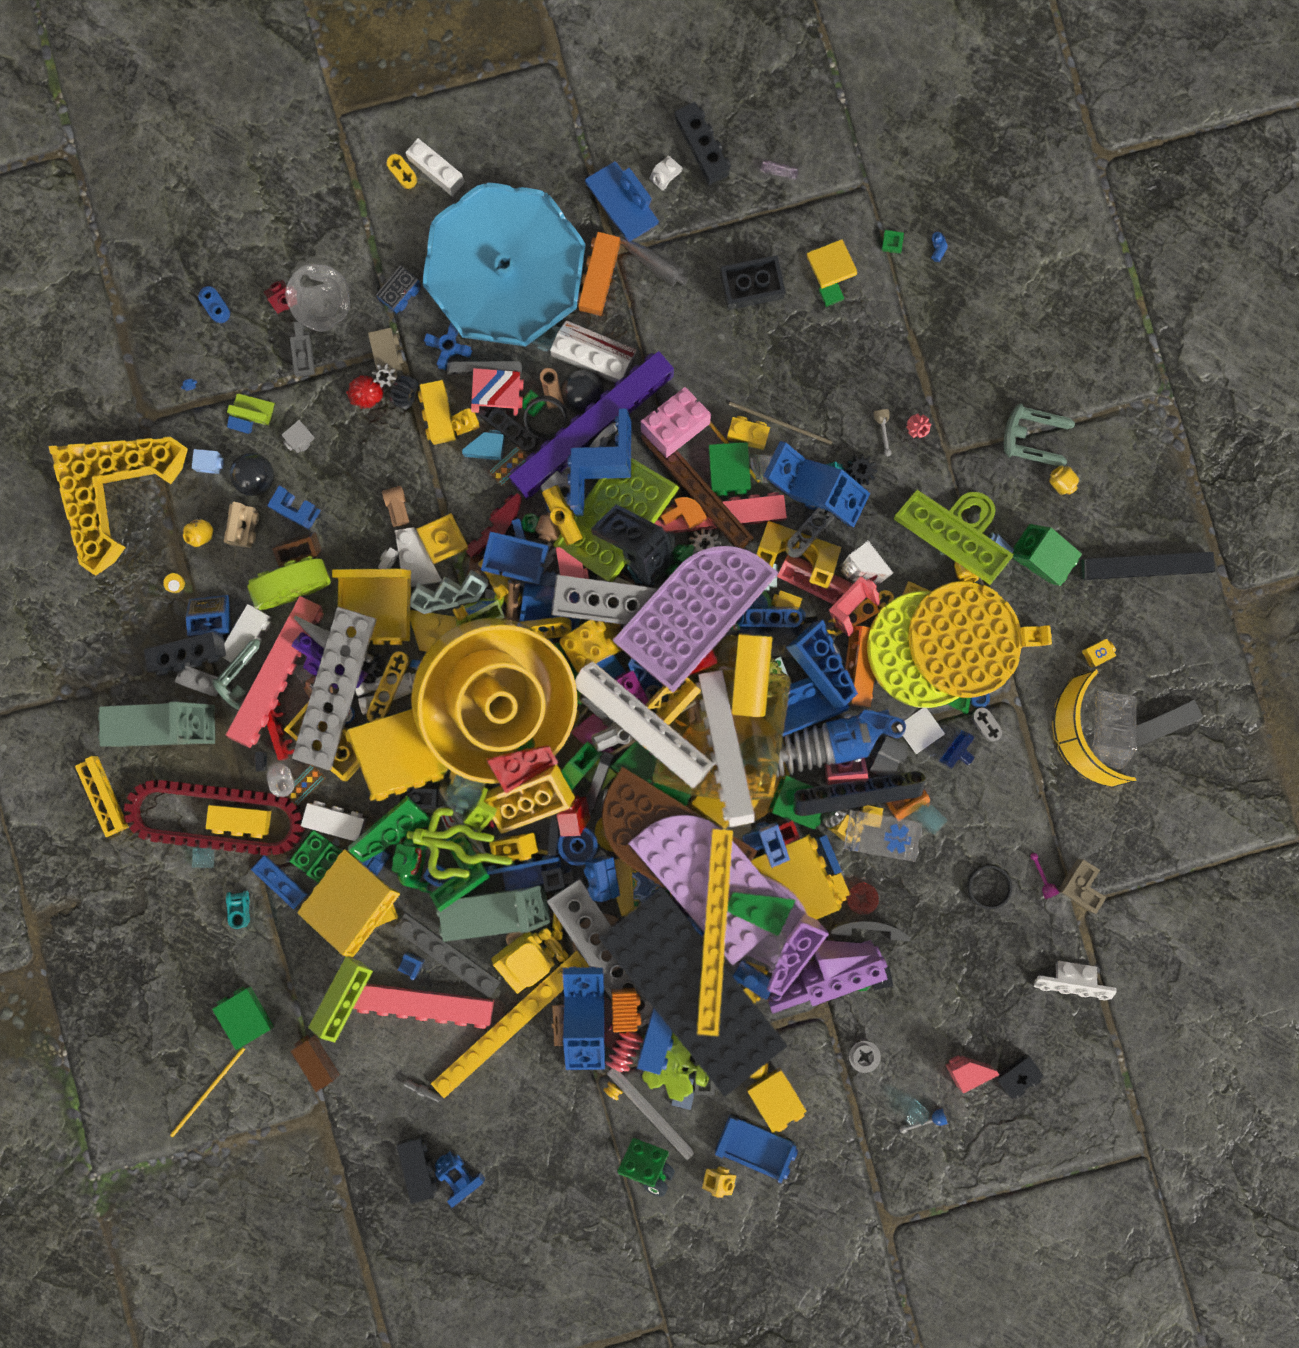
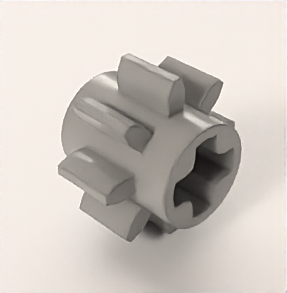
(383, 380)

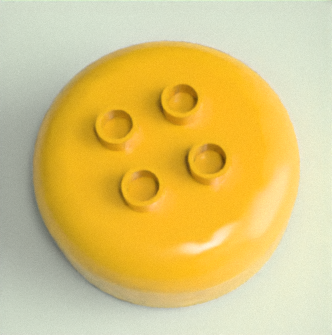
(490, 692)

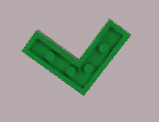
(459, 886)

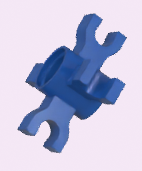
(433, 341)

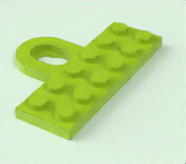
(953, 535)

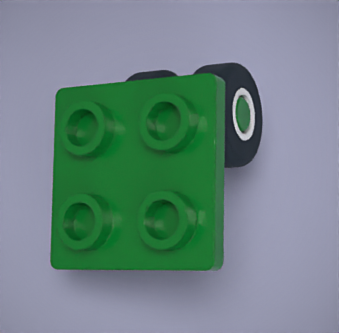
(647, 1165)

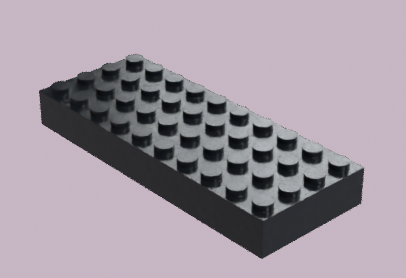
(665, 962)

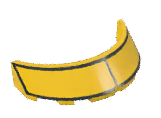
(1070, 738)

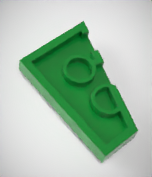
(763, 911)

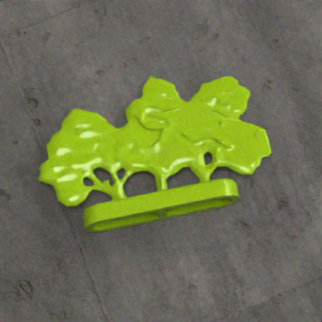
(673, 1077)

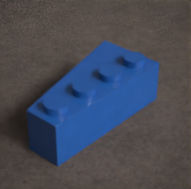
(822, 664)

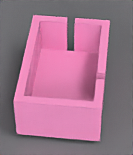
(675, 422)

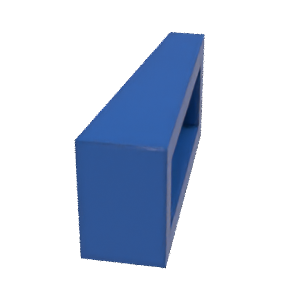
(240, 424)

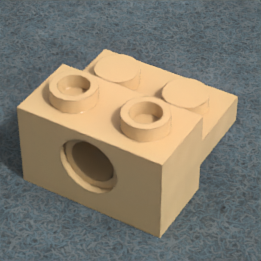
(234, 533)

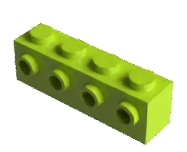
(340, 999)

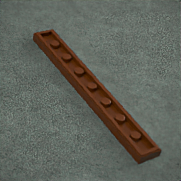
(703, 495)

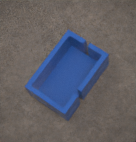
(515, 558)
(538, 602)

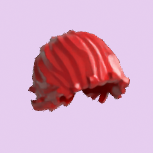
(365, 392)

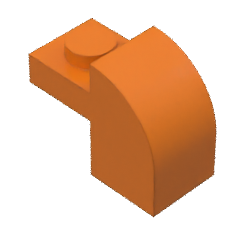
(688, 509)

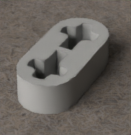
(983, 727)

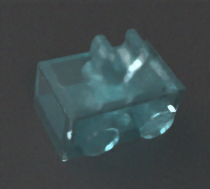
(463, 793)

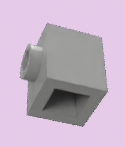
(297, 437)

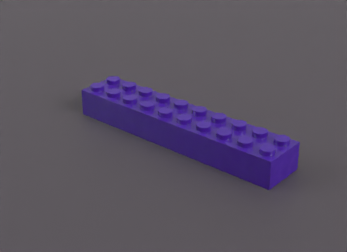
(584, 429)

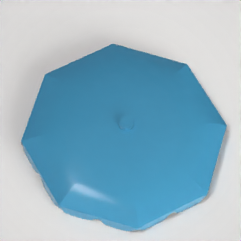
(504, 264)

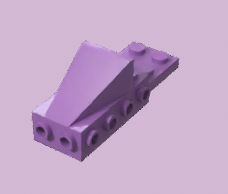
(833, 965)

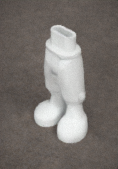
(404, 689)

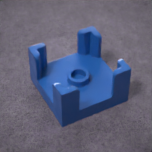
(282, 502)

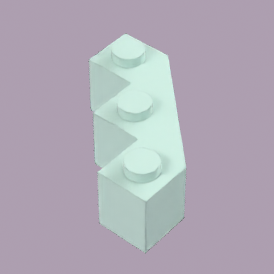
(448, 593)

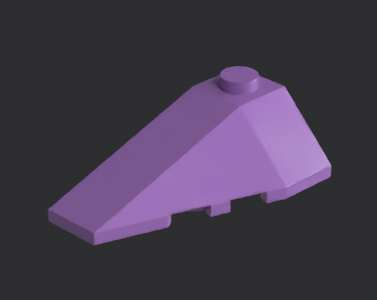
(798, 950)

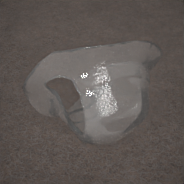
(318, 304)

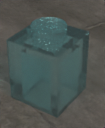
(930, 818)

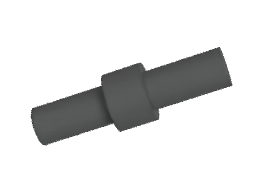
(422, 1091)

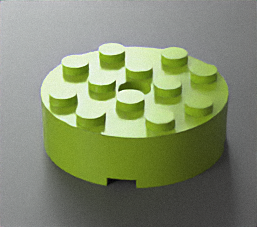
(288, 583)

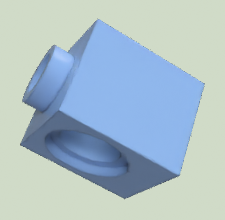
(207, 461)

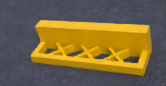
(677, 702)
(106, 794)

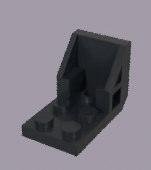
(643, 543)
(545, 832)

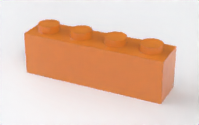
(599, 273)
(859, 667)

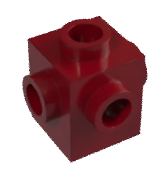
(277, 296)

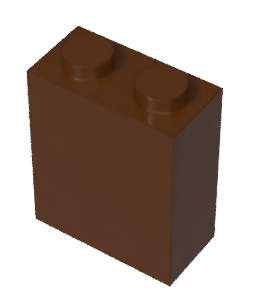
(297, 548)
(314, 1062)

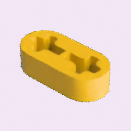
(398, 174)

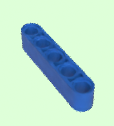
(766, 618)

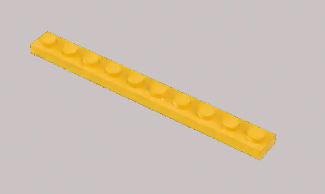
(714, 932)
(506, 1027)

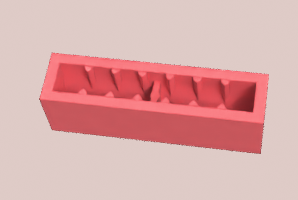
(798, 572)

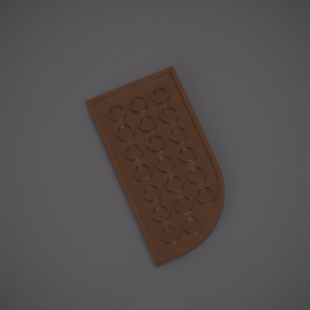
(631, 808)

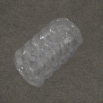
(280, 780)

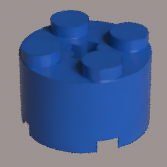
(571, 854)

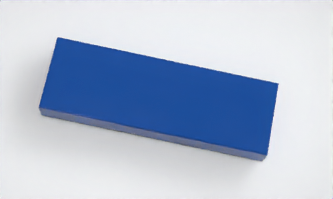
(279, 881)

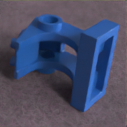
(769, 838)
(462, 1186)

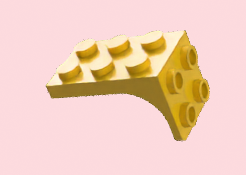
(591, 643)

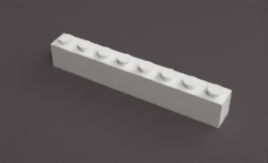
(643, 724)
(725, 748)

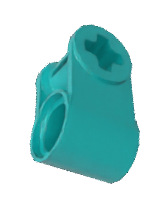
(238, 907)

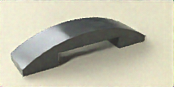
(1167, 722)
(846, 928)

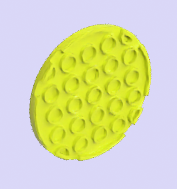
(892, 659)

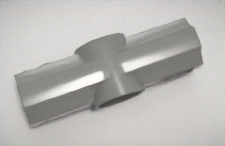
(610, 737)

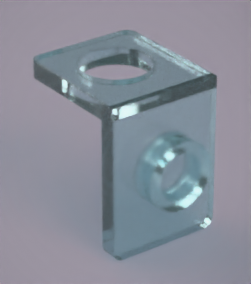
(544, 343)

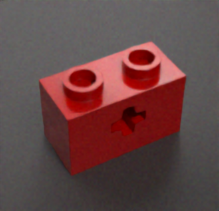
(573, 820)

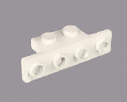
(1075, 979)

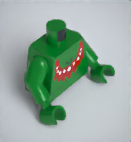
(409, 864)

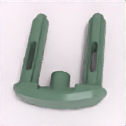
(1014, 430)
(223, 680)

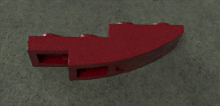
(502, 523)

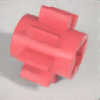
(918, 425)

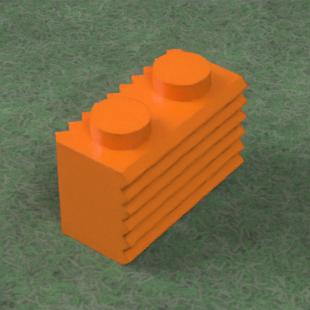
(625, 1010)

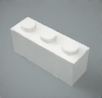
(435, 167)
(248, 627)
(333, 821)

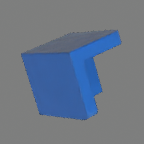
(411, 965)

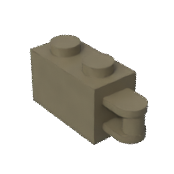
(385, 350)

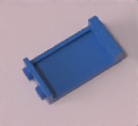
(756, 1148)

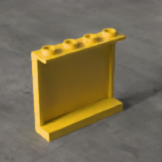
(381, 595)
(394, 755)
(804, 877)
(347, 904)

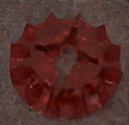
(863, 908)

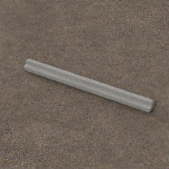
(651, 1113)

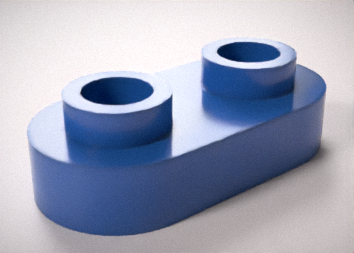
(213, 304)

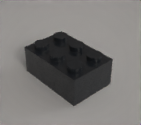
(752, 282)

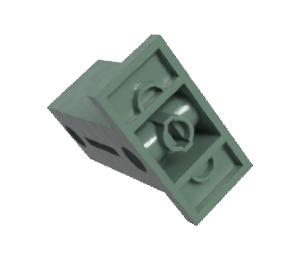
(156, 724)
(495, 913)

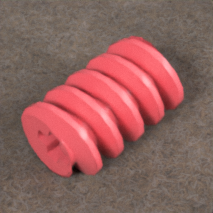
(625, 1051)

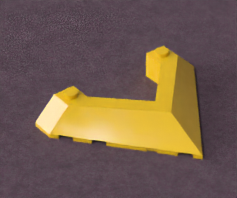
(81, 477)

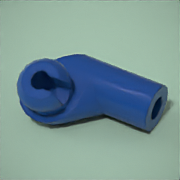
(940, 245)

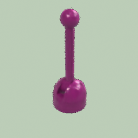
(1049, 890)

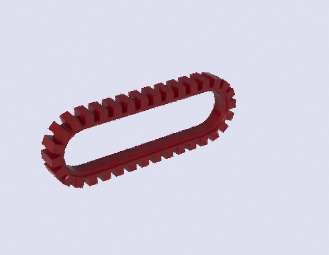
(192, 839)

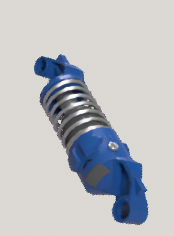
(837, 740)

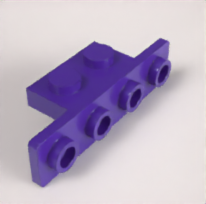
(314, 654)

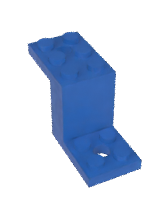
(599, 463)
(816, 484)
(584, 1018)

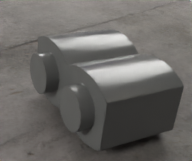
(888, 757)

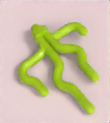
(436, 840)

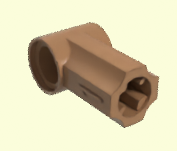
(552, 388)
(394, 500)

